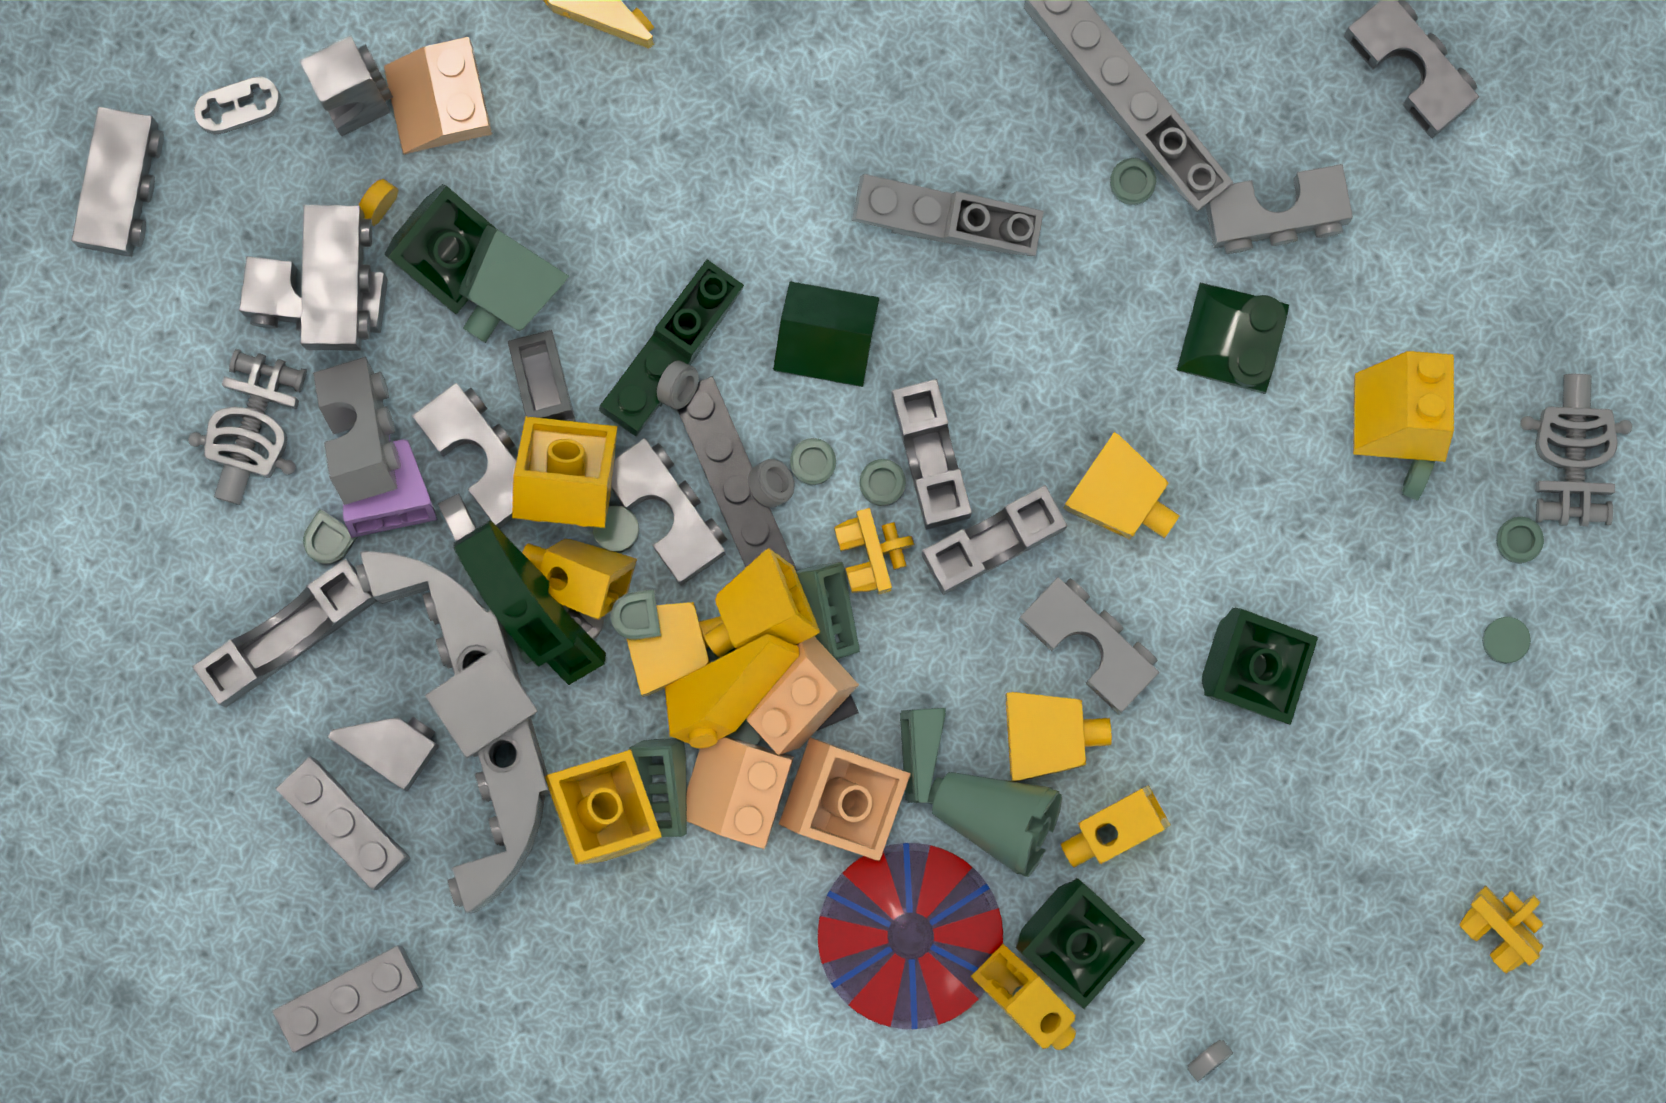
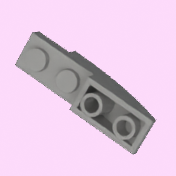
(947, 217)

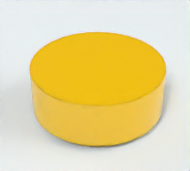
(378, 200)

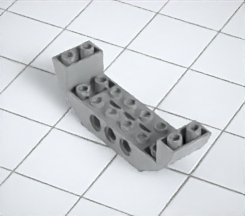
(515, 790)

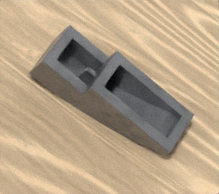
(541, 377)

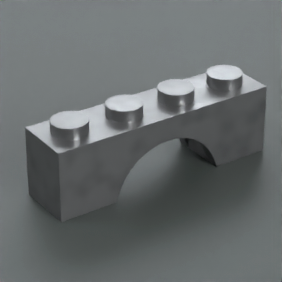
(348, 84)
(288, 634)

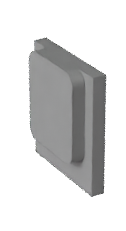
(481, 703)

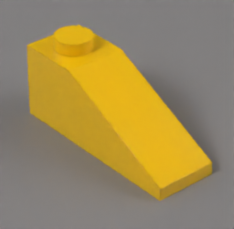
(726, 691)

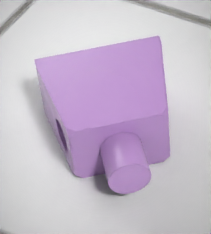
(393, 509)

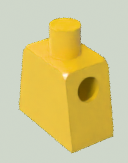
(1122, 492)
(583, 575)
(762, 602)
(676, 652)
(1049, 734)
(1135, 819)
(1034, 1006)

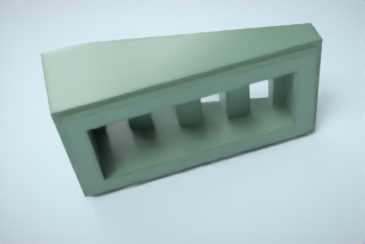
(830, 603)
(920, 744)
(675, 786)

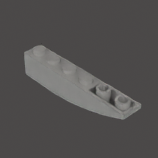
(1130, 97)

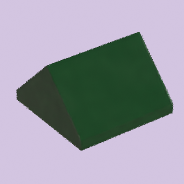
(825, 334)

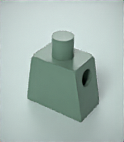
(506, 284)

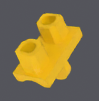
(861, 532)
(1518, 942)

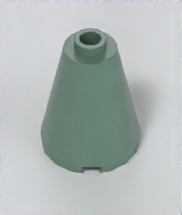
(998, 816)

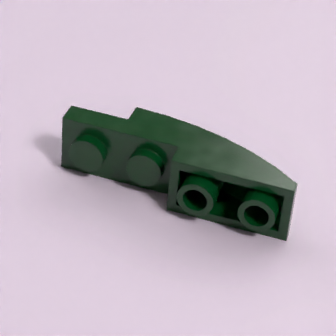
(675, 338)
(524, 607)

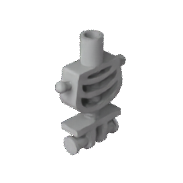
(1576, 408)
(237, 469)

